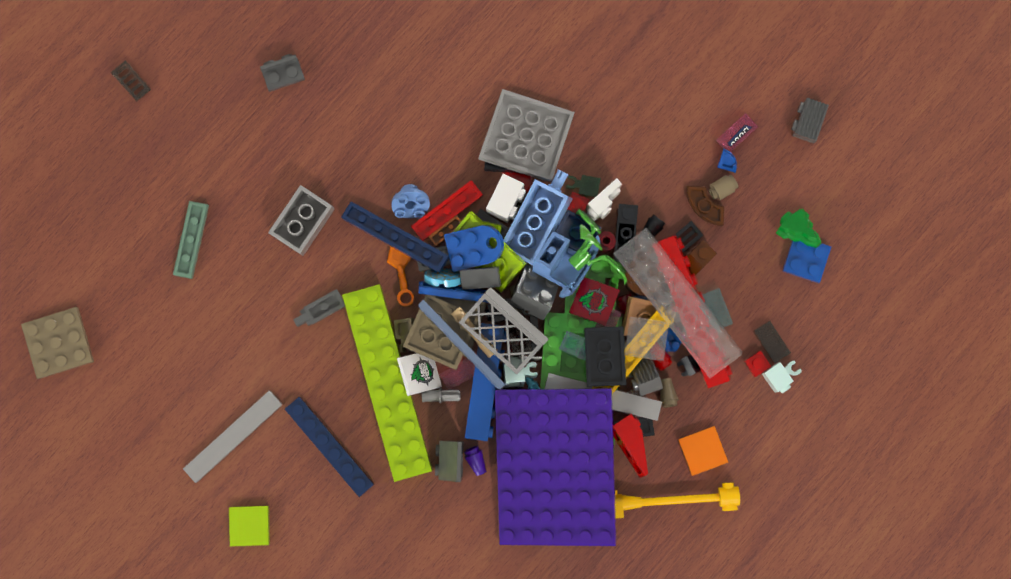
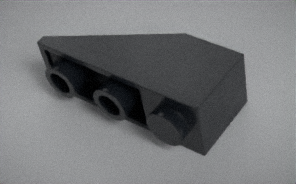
(625, 225)

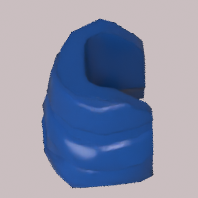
(672, 342)

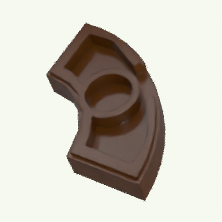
(704, 206)

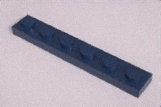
(395, 237)
(329, 446)

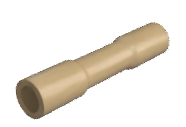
(458, 314)

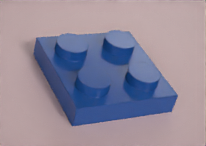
(806, 261)

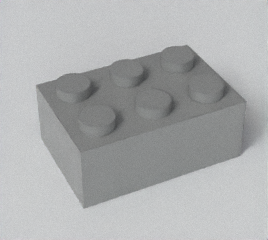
(301, 220)

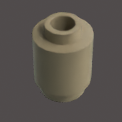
(723, 187)

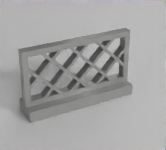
(515, 318)

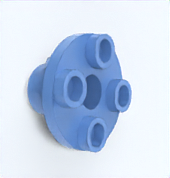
(410, 202)

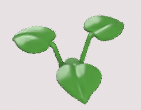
(582, 256)

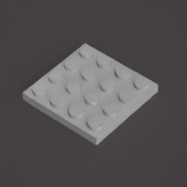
(526, 135)

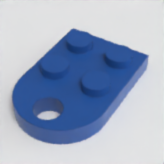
(472, 248)

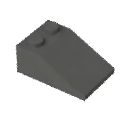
(450, 461)

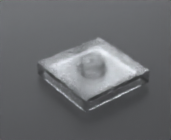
(646, 338)

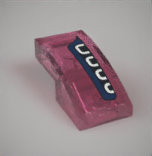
(737, 133)

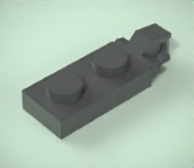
(320, 309)

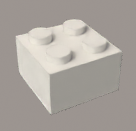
(505, 198)

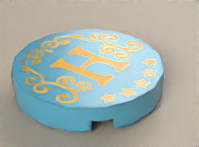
(446, 277)

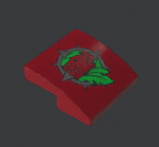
(594, 301)

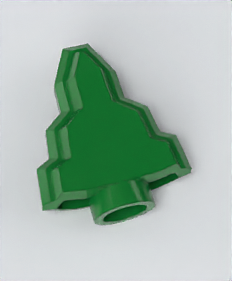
(798, 228)

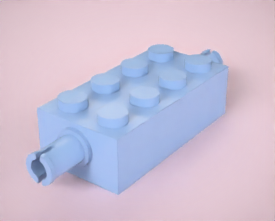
(538, 217)

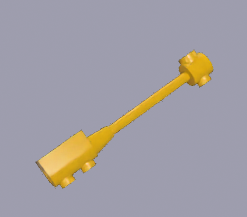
(727, 495)

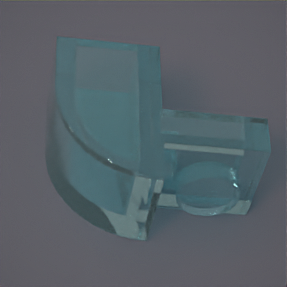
(573, 345)

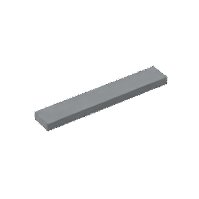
(621, 401)
(232, 436)

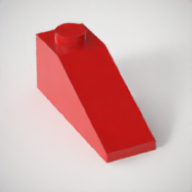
(630, 440)

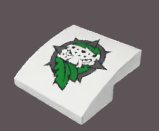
(418, 374)

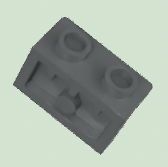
(282, 72)

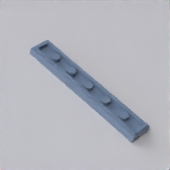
(461, 345)

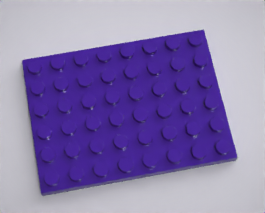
(555, 467)

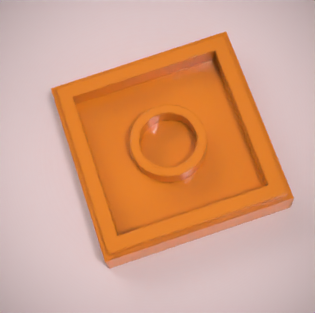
(703, 450)

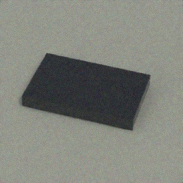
(605, 356)

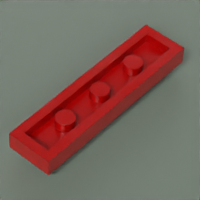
(447, 210)

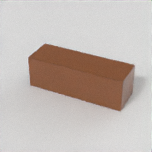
(438, 236)

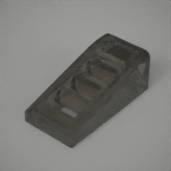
(121, 68)

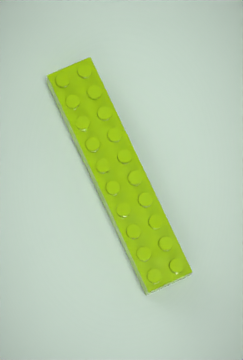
(392, 406)

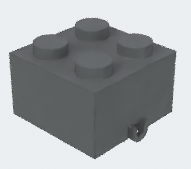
(533, 293)

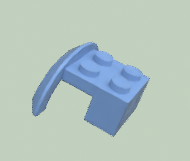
(554, 264)

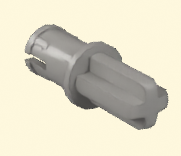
(441, 395)

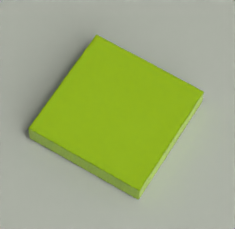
(249, 525)

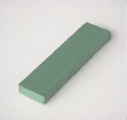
(191, 239)

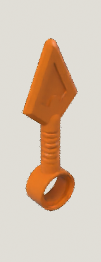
(399, 261)

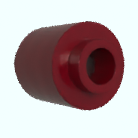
(607, 247)

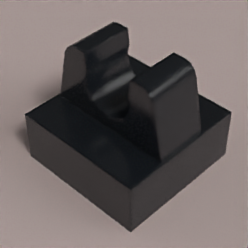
(690, 365)

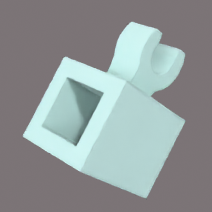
(779, 376)
(517, 380)

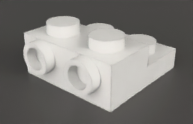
(601, 204)

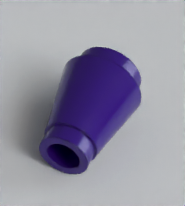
(475, 459)

